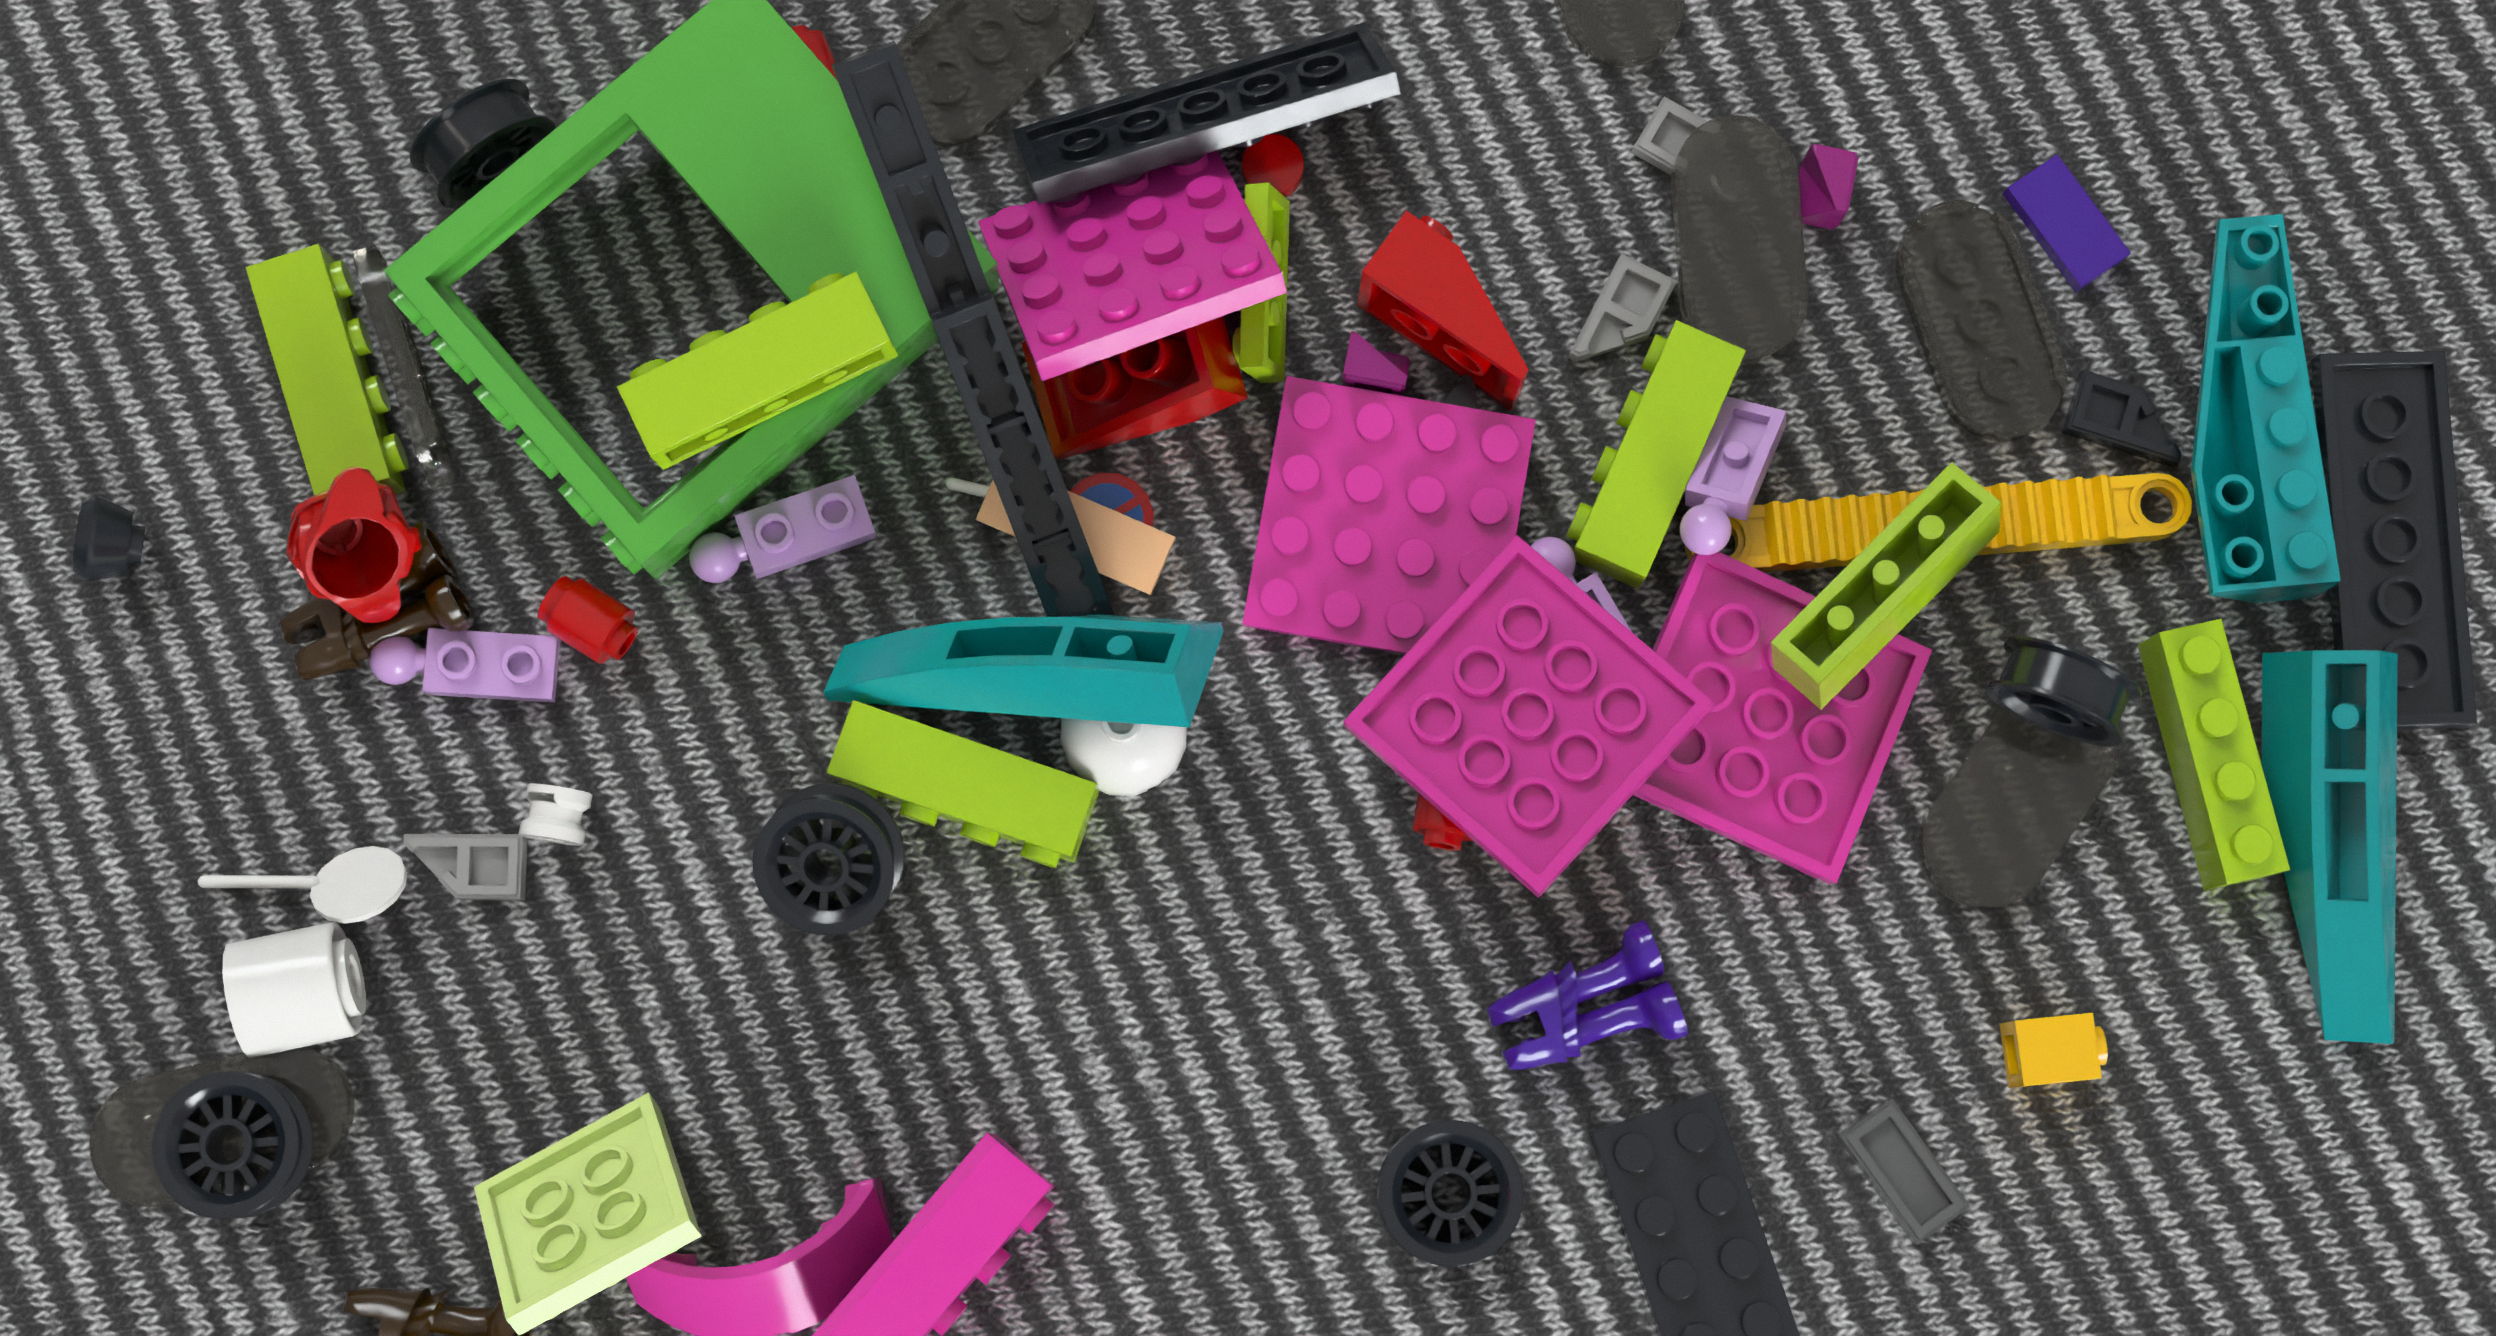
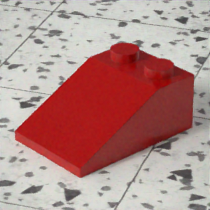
(1433, 299)
(1140, 390)

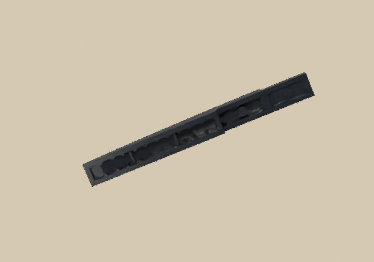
(971, 331)

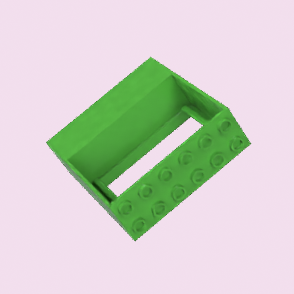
(779, 166)

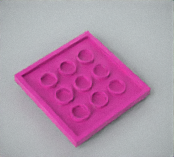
(1130, 263)
(1380, 512)
(1528, 715)
(1765, 756)

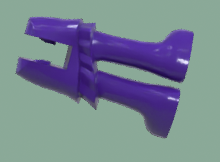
(1559, 995)

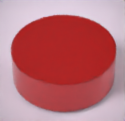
(1275, 162)

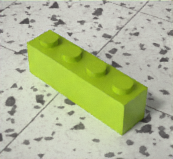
(325, 368)
(756, 369)
(1656, 454)
(1886, 585)
(2213, 755)
(964, 783)

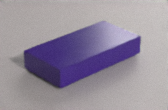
(2066, 223)

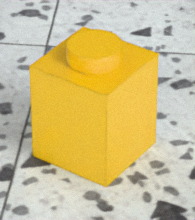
(2053, 1050)

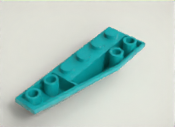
(2256, 428)
(1037, 667)
(2334, 800)

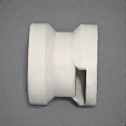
(555, 814)

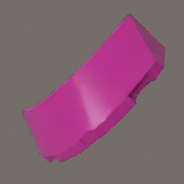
(777, 1292)

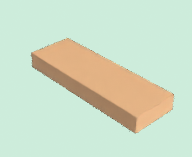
(1118, 543)

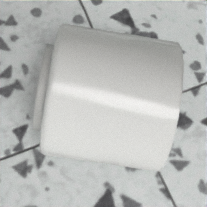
(293, 989)

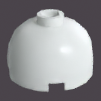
(1120, 755)

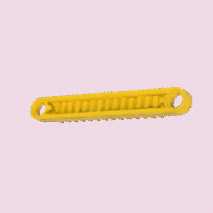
(2031, 519)

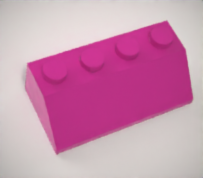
(946, 1247)

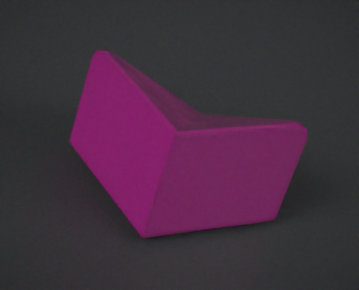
(1826, 185)
(1374, 369)

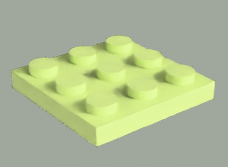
(585, 1213)

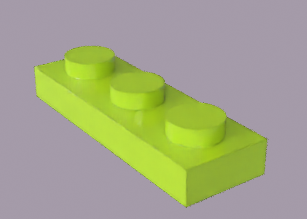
(1262, 335)

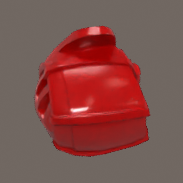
(354, 545)

